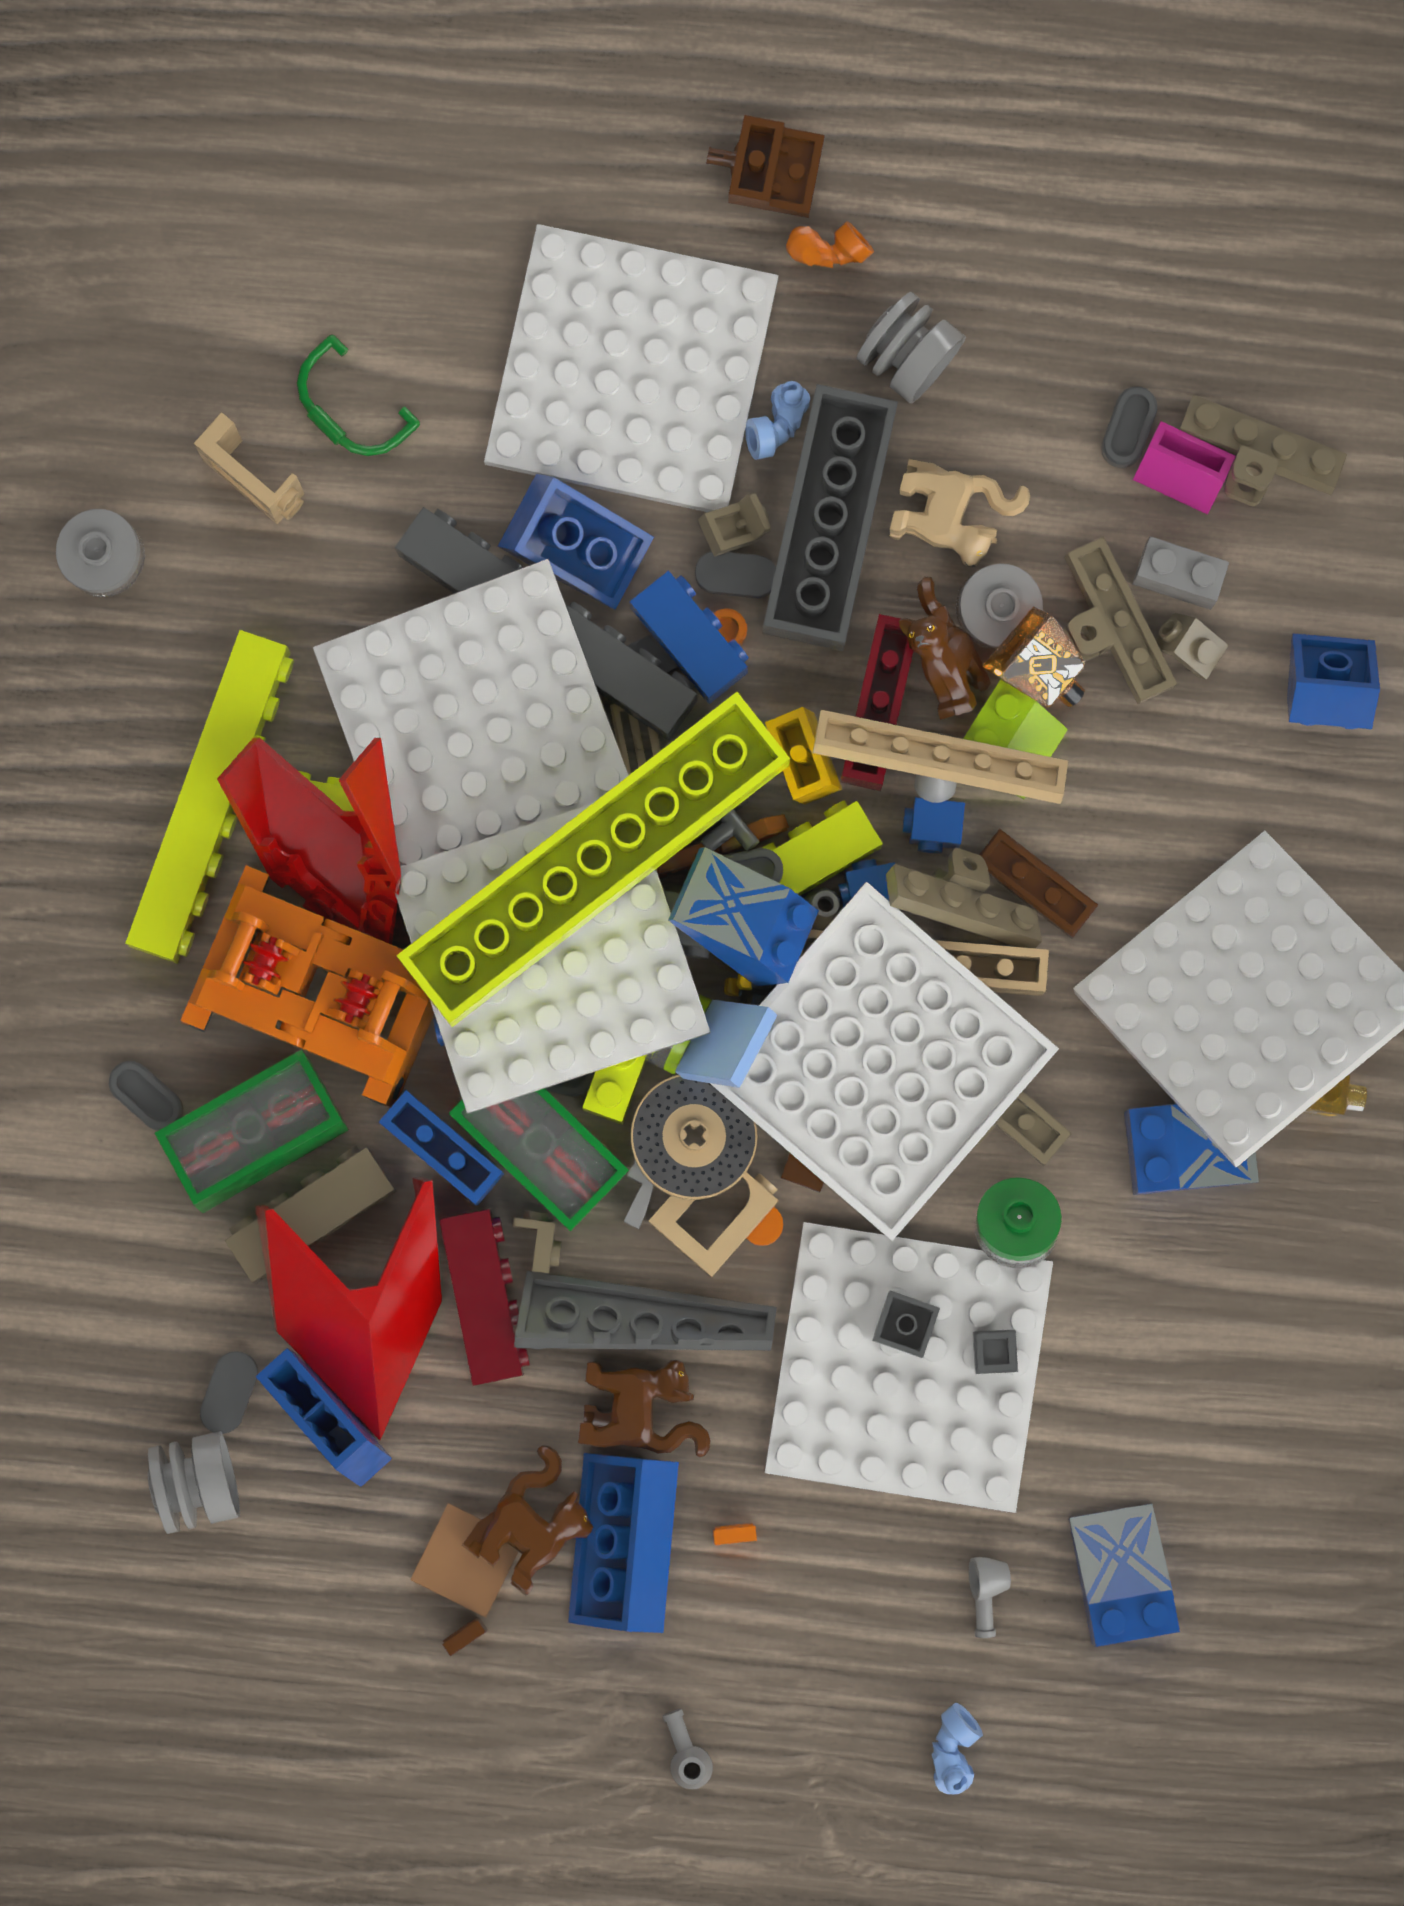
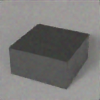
(905, 1324)

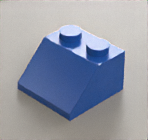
(1332, 681)

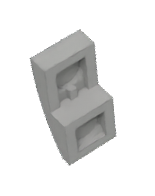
(642, 1200)

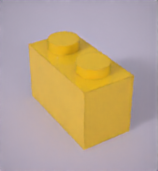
(808, 774)

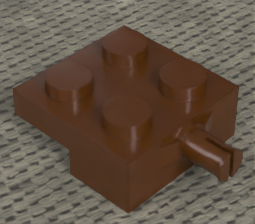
(772, 166)

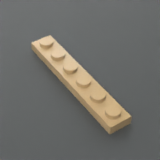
(940, 756)

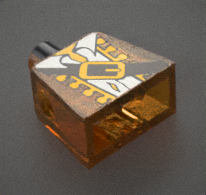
(1039, 661)

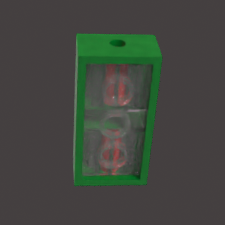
(251, 1131)
(545, 1152)

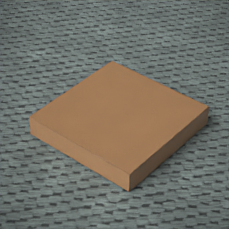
(455, 1571)

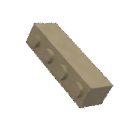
(318, 1209)

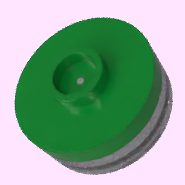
(1018, 1222)

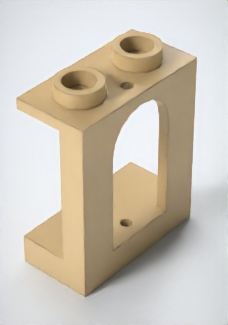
(215, 449)
(711, 1260)

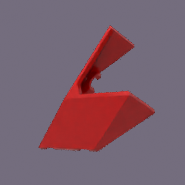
(330, 856)
(363, 1336)

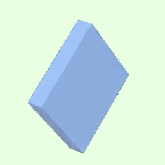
(731, 1046)

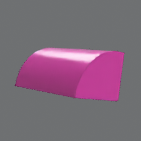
(1184, 467)

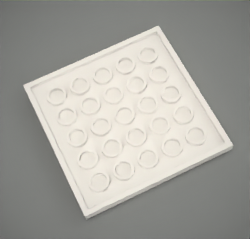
(631, 369)
(476, 712)
(1249, 998)
(585, 1005)
(885, 1062)
(894, 1419)

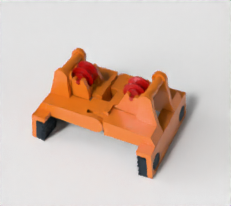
(286, 954)

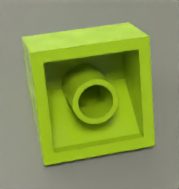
(1016, 723)

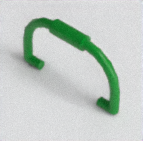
(328, 425)

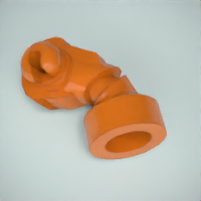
(809, 249)

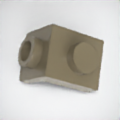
(735, 525)
(1191, 644)
(547, 1250)

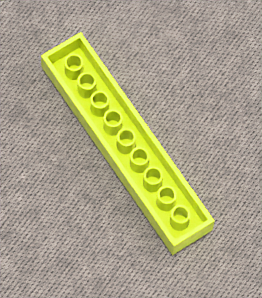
(594, 859)

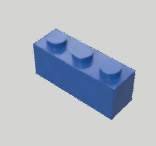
(690, 635)
(441, 1148)

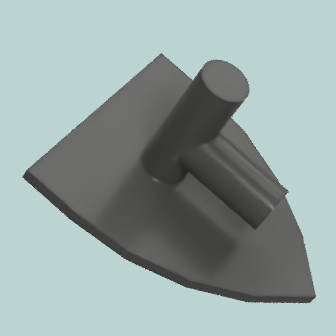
(731, 826)

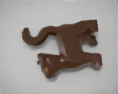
(945, 655)
(632, 1409)
(522, 1528)

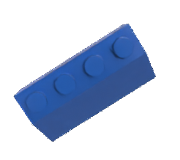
(626, 1558)

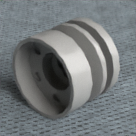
(910, 347)
(193, 1482)

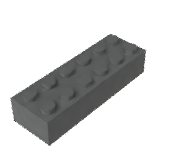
(829, 517)

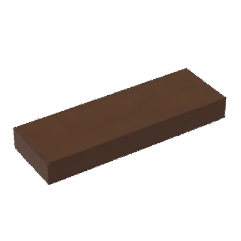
(1037, 884)

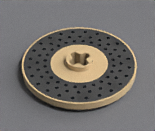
(691, 1170)

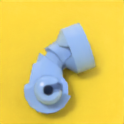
(788, 407)
(951, 1768)

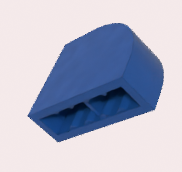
(323, 1418)

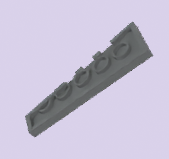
(606, 1315)

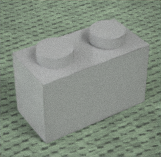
(1180, 573)

